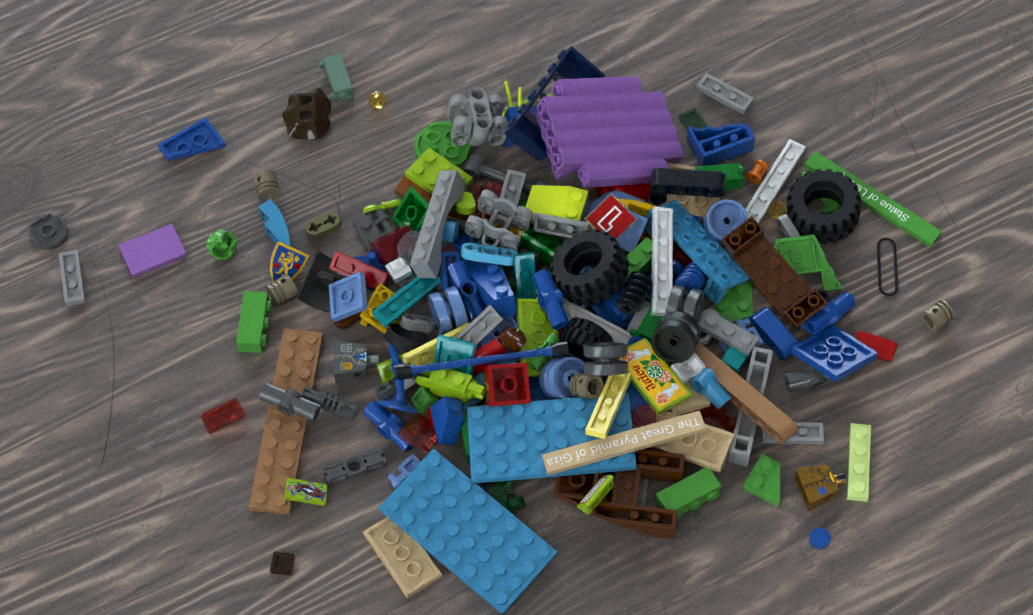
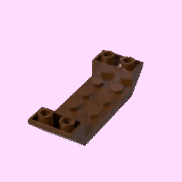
(772, 273)

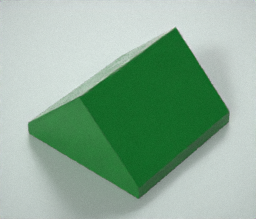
(411, 210)
(542, 243)

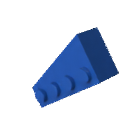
(492, 286)

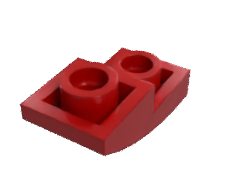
(884, 347)

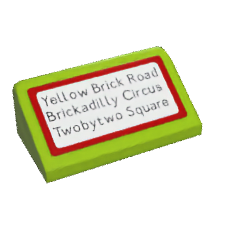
(596, 494)

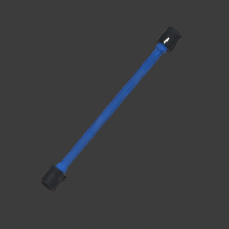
(556, 350)

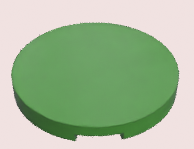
(438, 138)

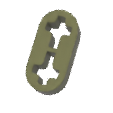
(323, 225)

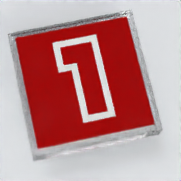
(611, 217)

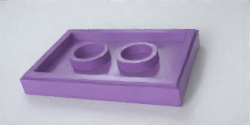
(152, 250)

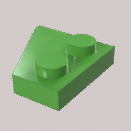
(765, 480)

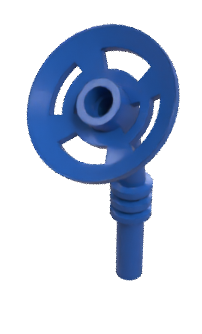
(399, 399)

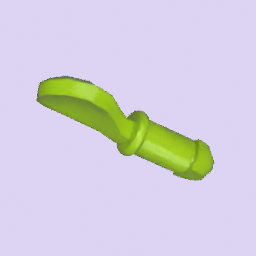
(385, 205)

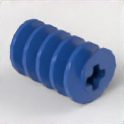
(691, 277)

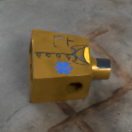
(818, 485)

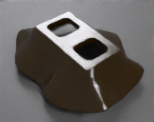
(307, 129)

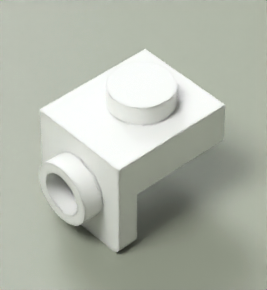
(689, 369)

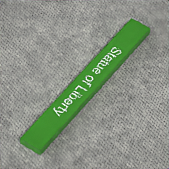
(881, 203)

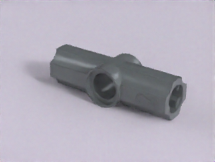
(806, 379)
(289, 402)

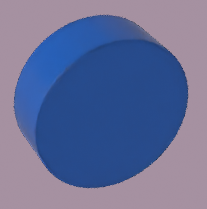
(819, 538)

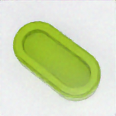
(466, 205)

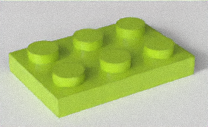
(427, 168)

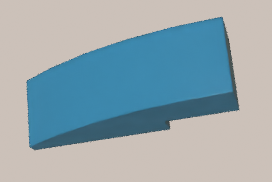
(274, 222)

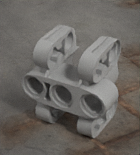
(477, 118)
(492, 205)

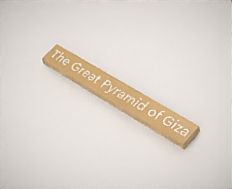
(623, 443)

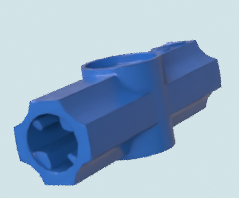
(461, 278)
(550, 299)
(830, 313)
(387, 424)

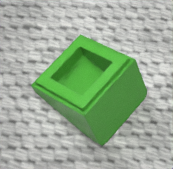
(423, 400)

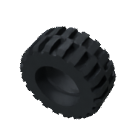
(824, 185)
(599, 282)

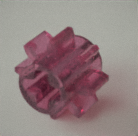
(643, 416)

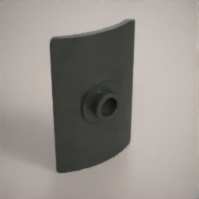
(316, 285)

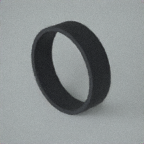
(394, 334)

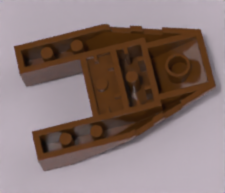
(621, 501)

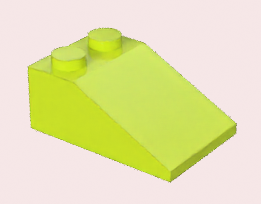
(558, 201)

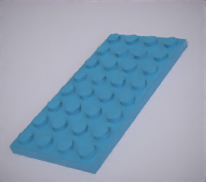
(510, 439)
(468, 531)

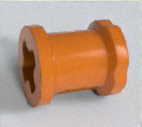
(757, 172)

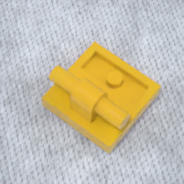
(378, 297)

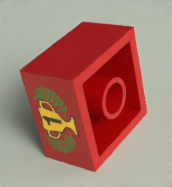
(506, 384)

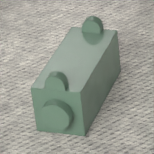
(337, 77)

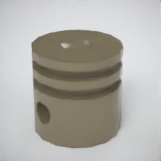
(267, 186)
(282, 289)
(939, 314)
(586, 385)

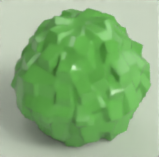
(222, 244)

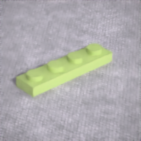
(859, 462)

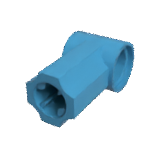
(707, 384)

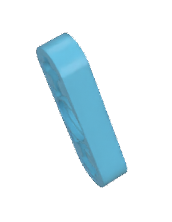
(488, 254)

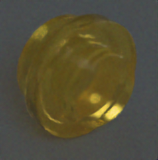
(377, 100)
(777, 209)

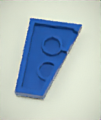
(191, 141)

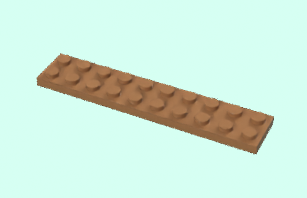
(282, 433)

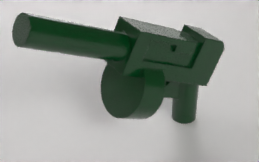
(500, 492)

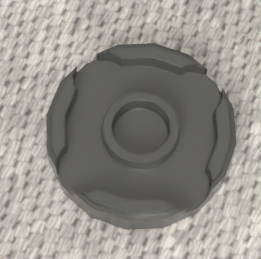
(48, 232)

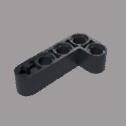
(685, 182)

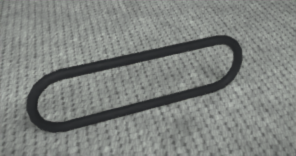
(879, 266)

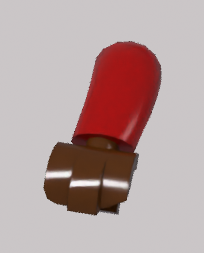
(509, 337)

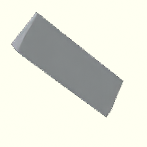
(559, 226)

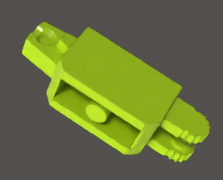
(451, 384)

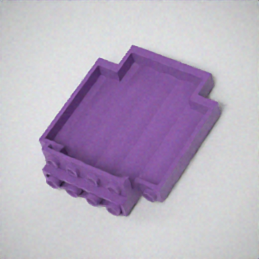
(607, 131)

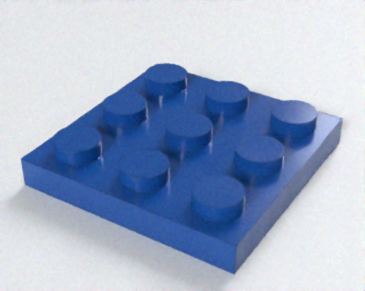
(834, 353)

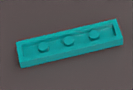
(404, 299)

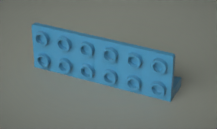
(704, 251)

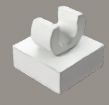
(398, 270)

